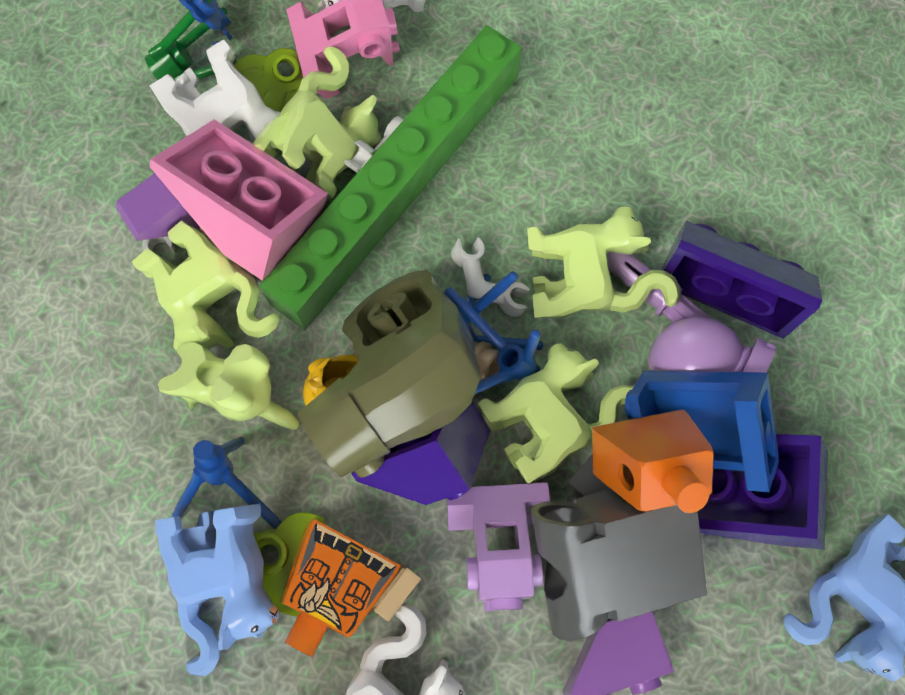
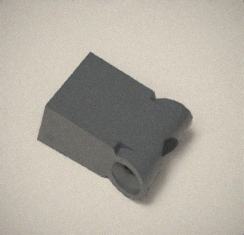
(614, 561)

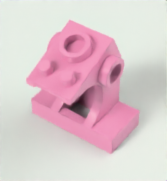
(368, 35)

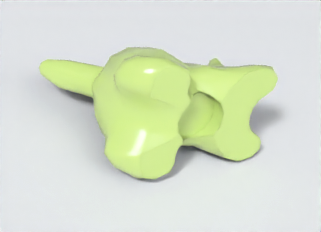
(233, 386)

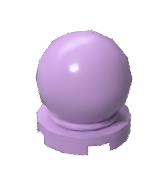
(706, 347)

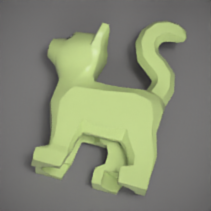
(312, 130)
(586, 269)
(198, 284)
(551, 419)

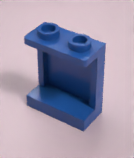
(727, 408)

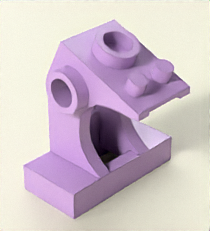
(500, 575)

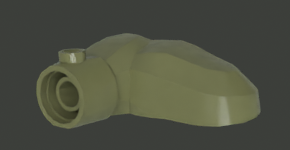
(409, 376)

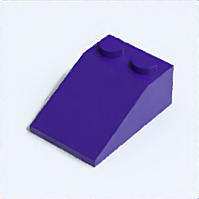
(787, 514)

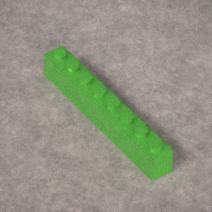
(392, 179)

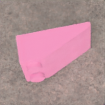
(240, 196)

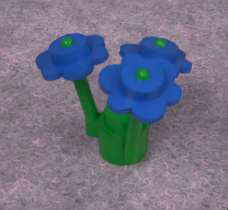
(171, 55)

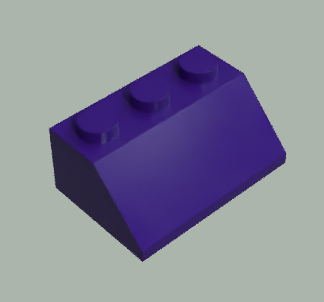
(742, 280)

